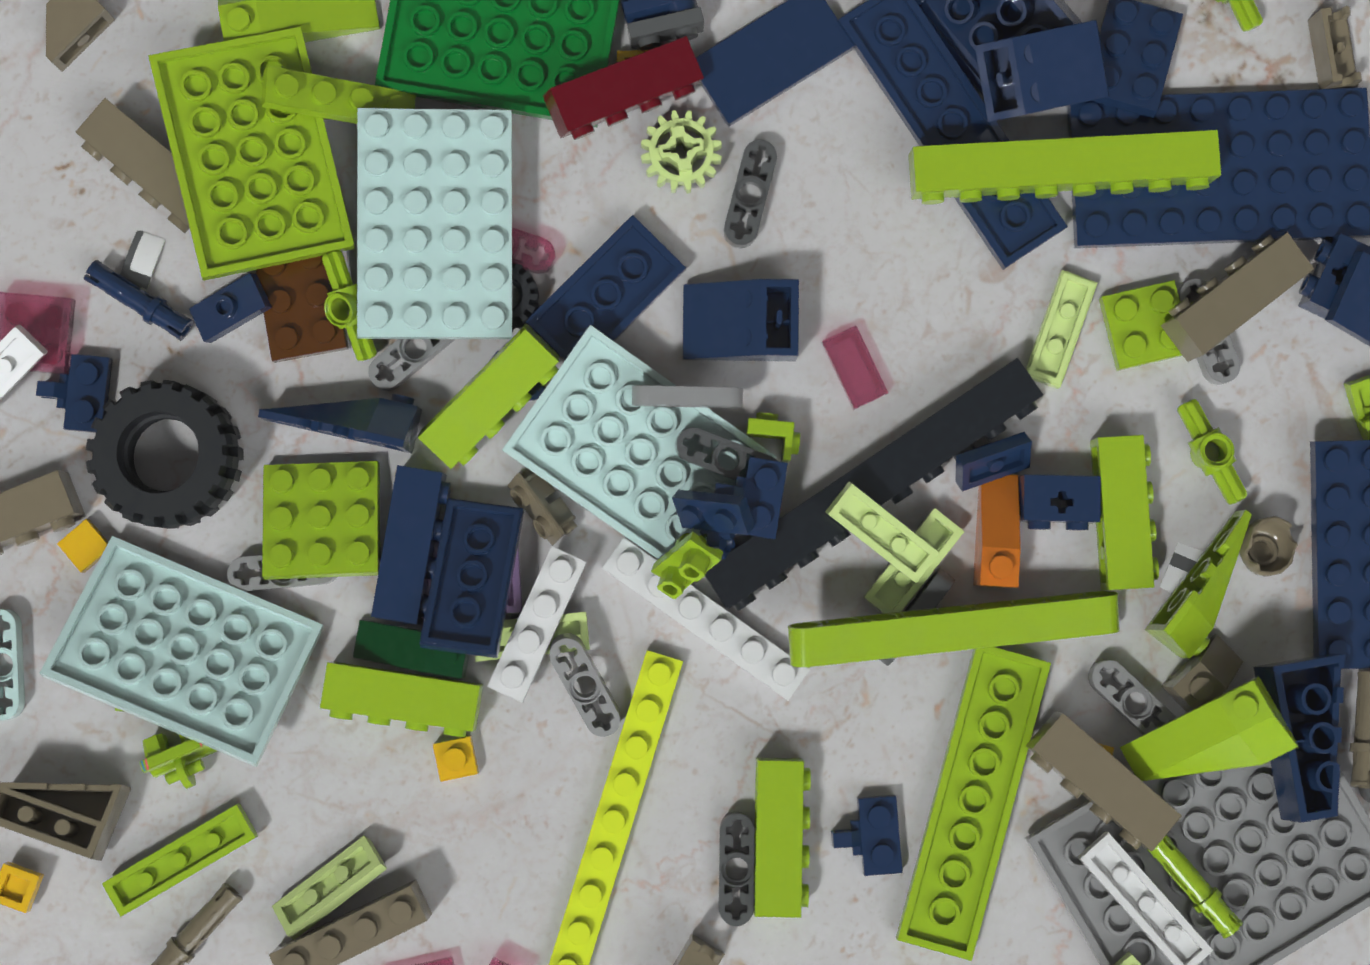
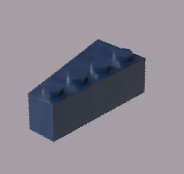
(1309, 702)

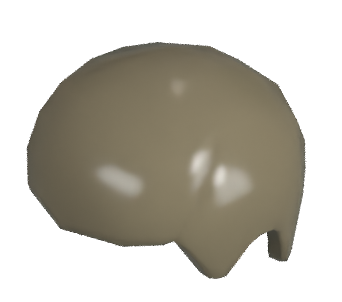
(1268, 546)

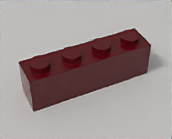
(623, 88)

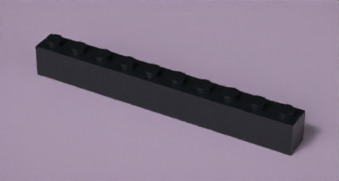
(881, 478)

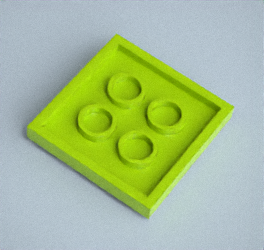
(321, 520)

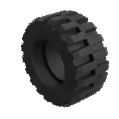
(116, 443)

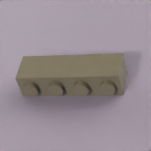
(135, 158)
(1237, 296)
(36, 507)
(1103, 781)
(357, 929)

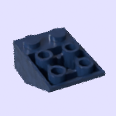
(1042, 70)
(741, 320)

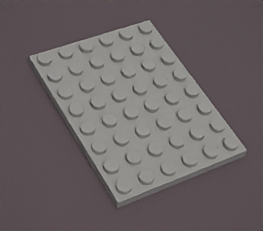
(1273, 873)

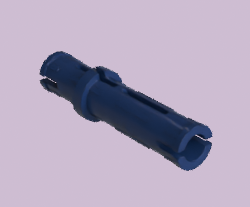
(151, 308)

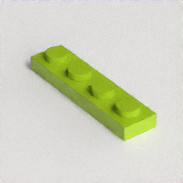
(325, 95)
(180, 859)

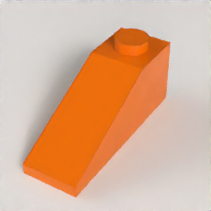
(998, 534)

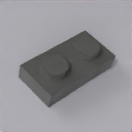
(651, 32)

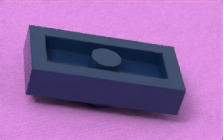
(230, 308)
(993, 461)

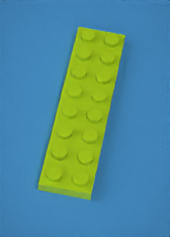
(973, 802)

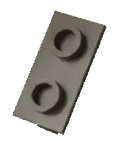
(549, 520)

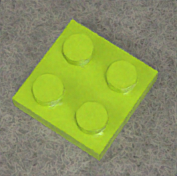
(1135, 323)

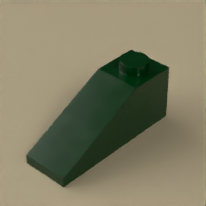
(401, 648)

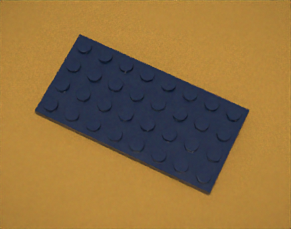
(1285, 167)

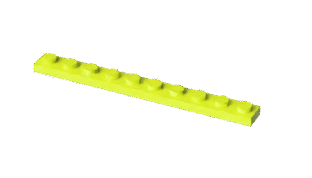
(616, 810)

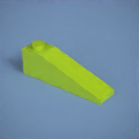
(316, 17)
(1195, 603)
(1222, 734)

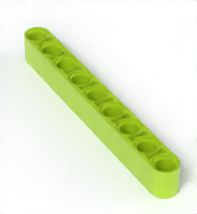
(953, 628)

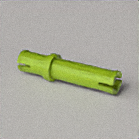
(1204, 897)

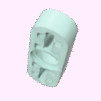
(16, 691)

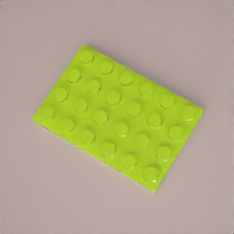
(249, 175)

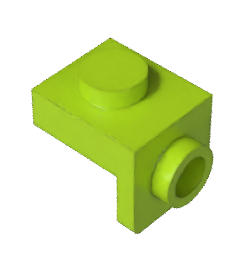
(767, 426)

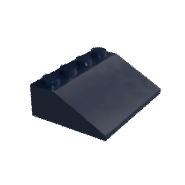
(977, 22)

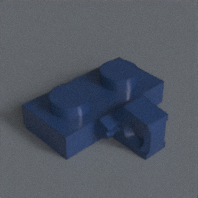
(81, 391)
(763, 492)
(715, 516)
(874, 835)

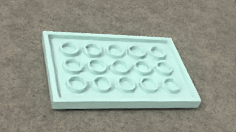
(434, 224)
(620, 455)
(182, 651)

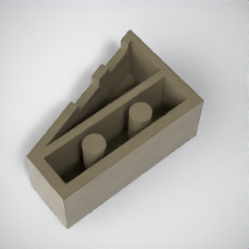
(64, 815)

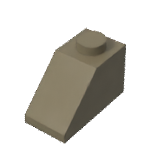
(72, 28)
(1204, 676)

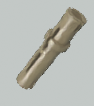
(1361, 744)
(199, 928)

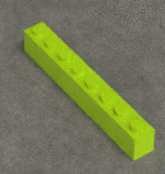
(1064, 165)

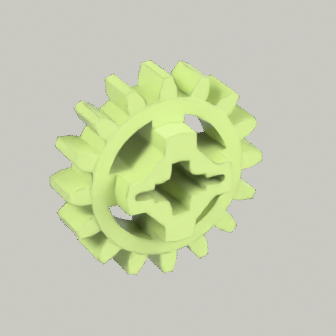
(667, 155)

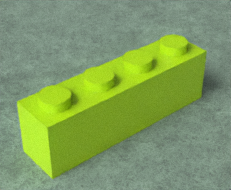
(488, 397)
(1125, 521)
(401, 697)
(779, 837)

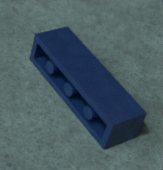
(409, 544)

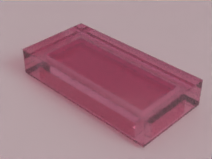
(854, 367)

